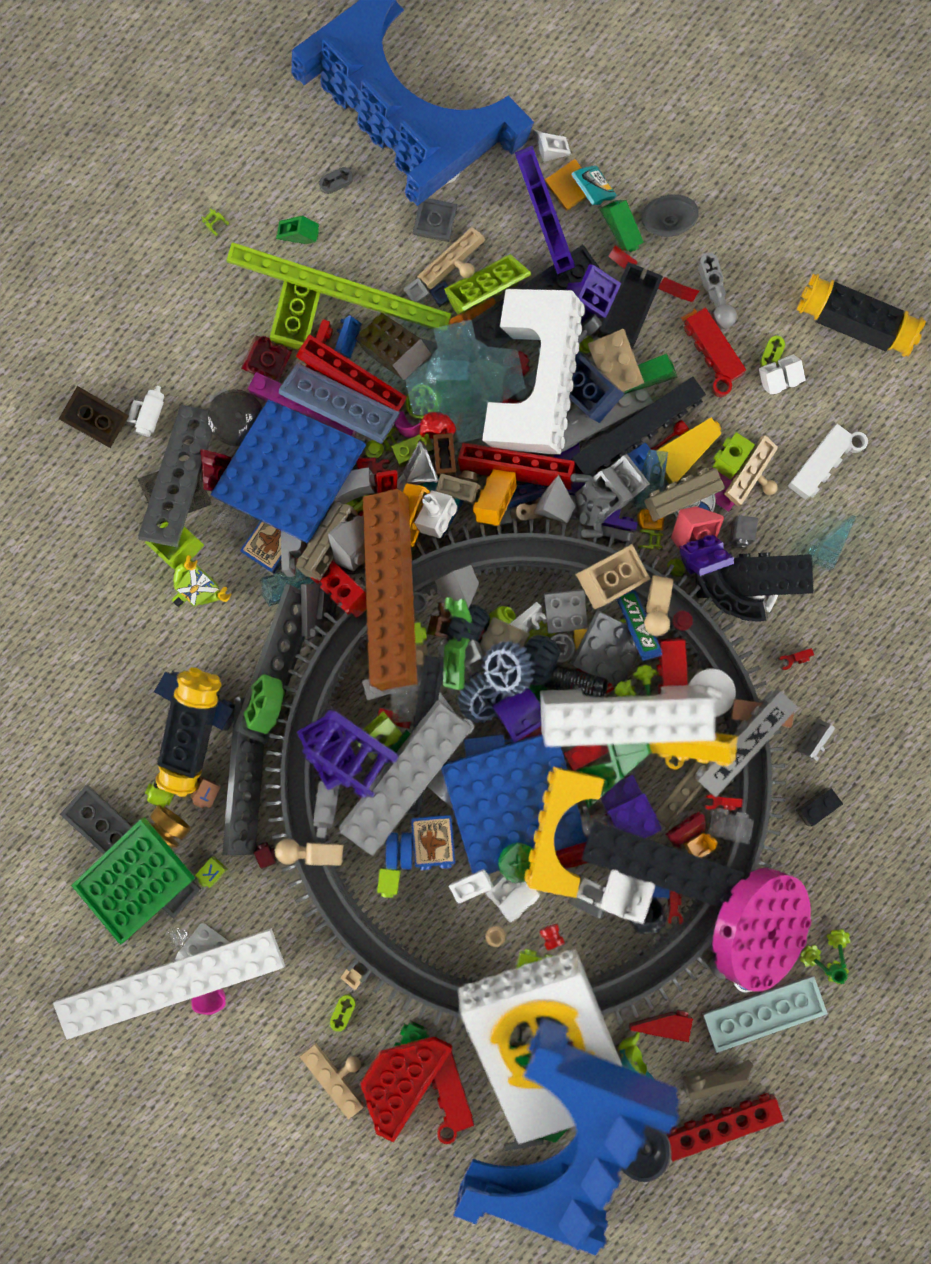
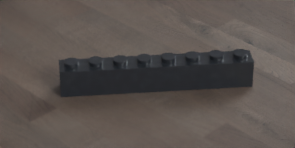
(639, 427)

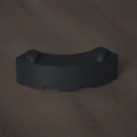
(730, 601)

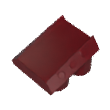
(266, 358)
(213, 467)
(686, 829)

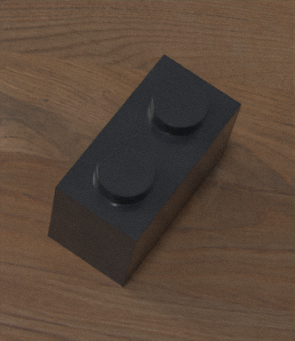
(819, 807)

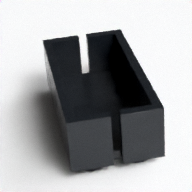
(631, 303)

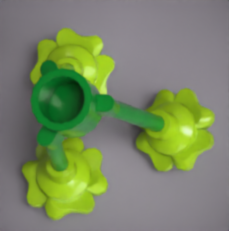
(837, 971)

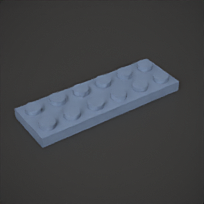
(339, 403)

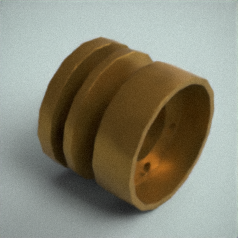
(169, 825)

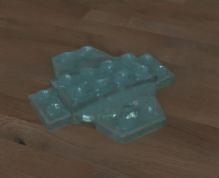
(464, 379)

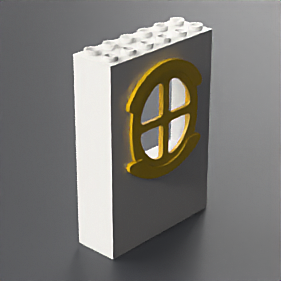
(499, 1003)

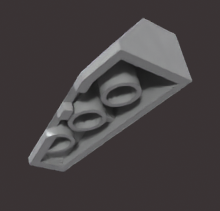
(348, 543)

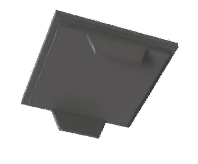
(514, 1145)

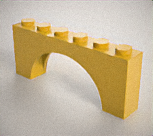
(564, 790)

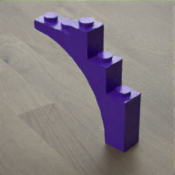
(544, 209)

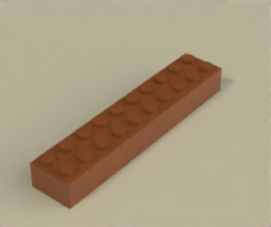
(389, 590)

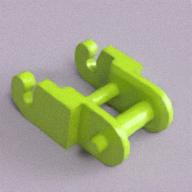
(218, 217)
(389, 448)
(652, 533)

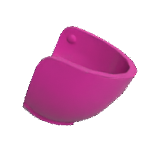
(405, 427)
(209, 1002)

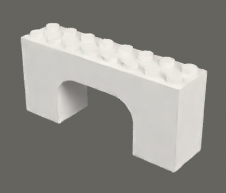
(541, 419)
(673, 716)

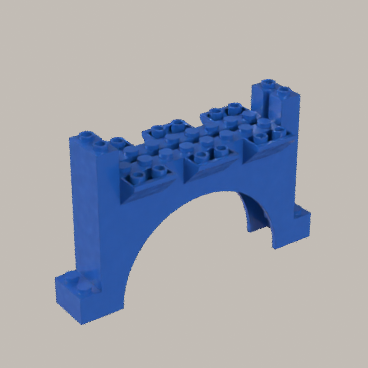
(428, 139)
(568, 1191)

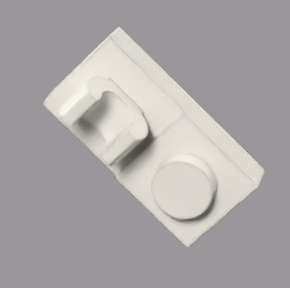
(529, 618)
(471, 886)

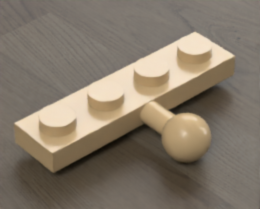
(453, 258)
(751, 472)
(333, 1080)

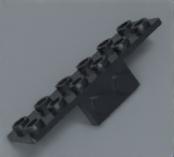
(767, 575)

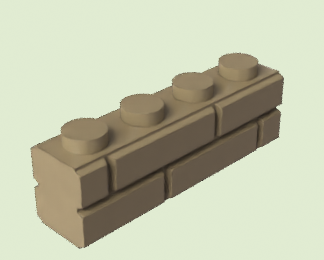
(682, 495)
(319, 552)

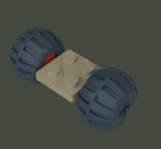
(542, 649)

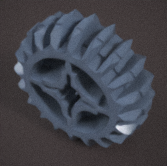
(508, 656)
(478, 698)

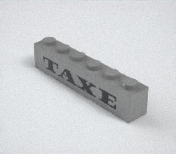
(751, 737)

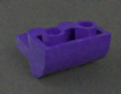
(705, 555)
(519, 714)

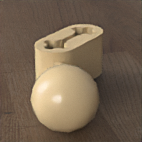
(657, 606)
(289, 851)

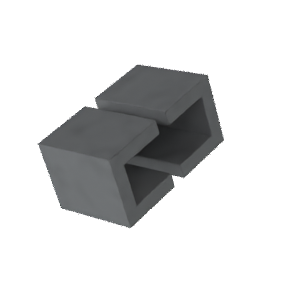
(743, 531)

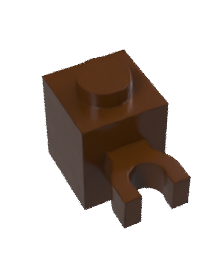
(439, 624)

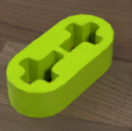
(768, 350)
(338, 1010)

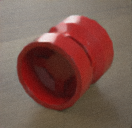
(551, 936)

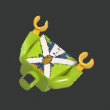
(195, 585)

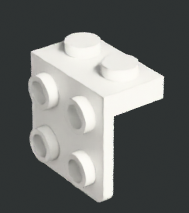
(512, 897)
(627, 897)
(201, 940)

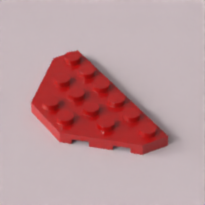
(399, 1082)

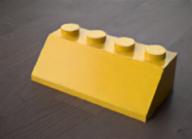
(719, 750)

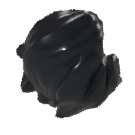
(654, 918)

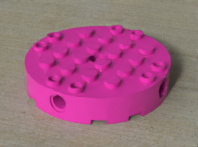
(762, 929)

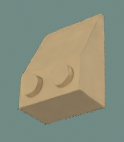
(613, 577)

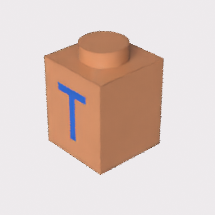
(205, 793)

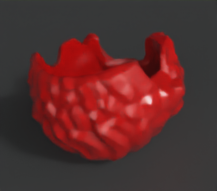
(436, 423)

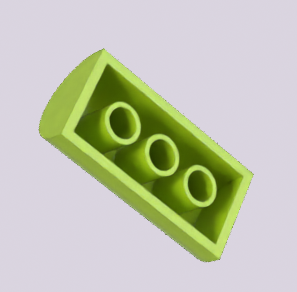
(294, 315)

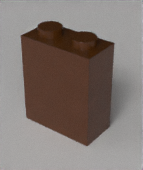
(444, 454)

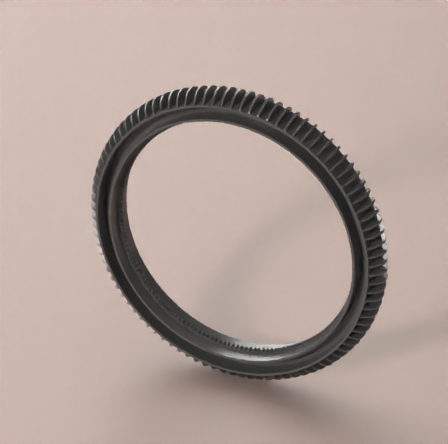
(298, 794)

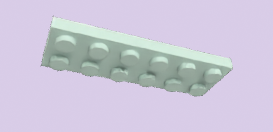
(764, 1013)

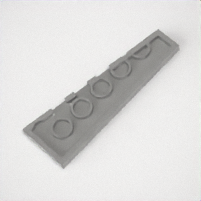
(583, 427)

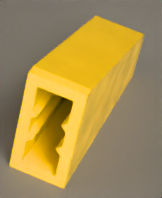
(688, 448)

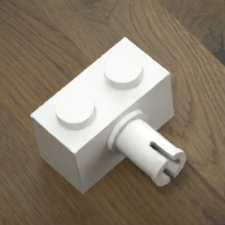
(436, 514)

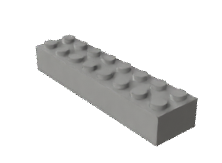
(405, 779)

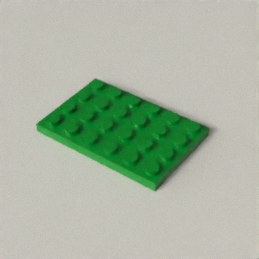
(133, 881)

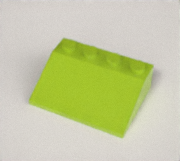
(486, 283)

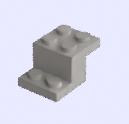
(623, 480)

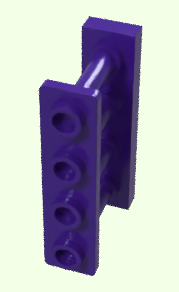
(367, 745)

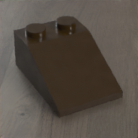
(93, 417)

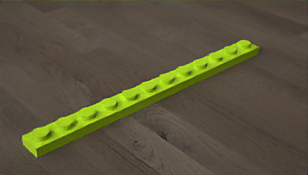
(336, 287)

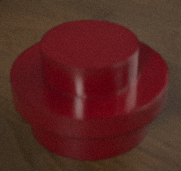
(682, 620)

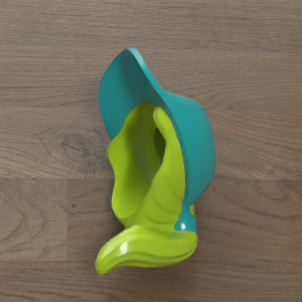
(631, 1053)

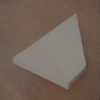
(420, 466)
(555, 502)
(458, 585)

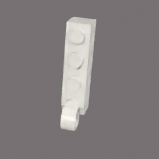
(823, 459)

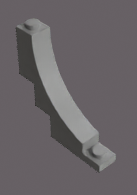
(358, 483)

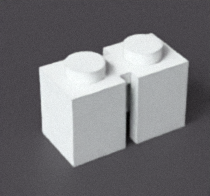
(788, 374)
(590, 890)

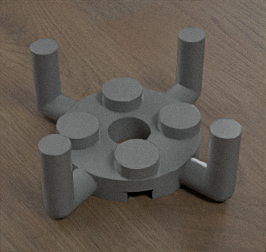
(586, 512)

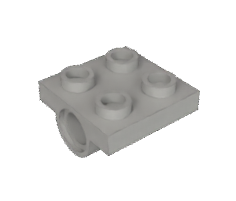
(565, 610)

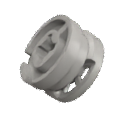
(566, 646)

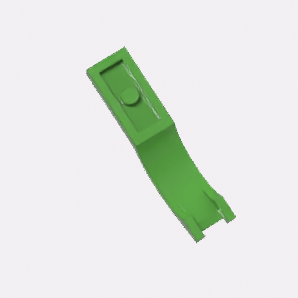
(455, 650)

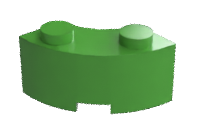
(264, 704)

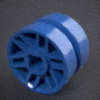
(399, 851)

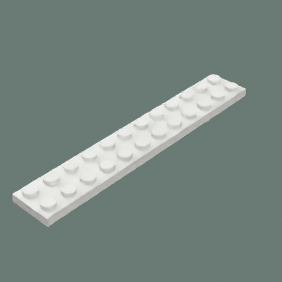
(169, 984)

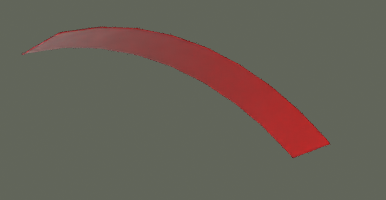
(667, 285)

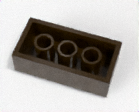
(393, 346)

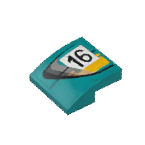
(594, 185)

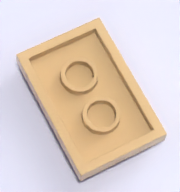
(616, 360)

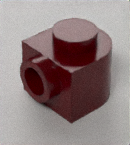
(265, 855)

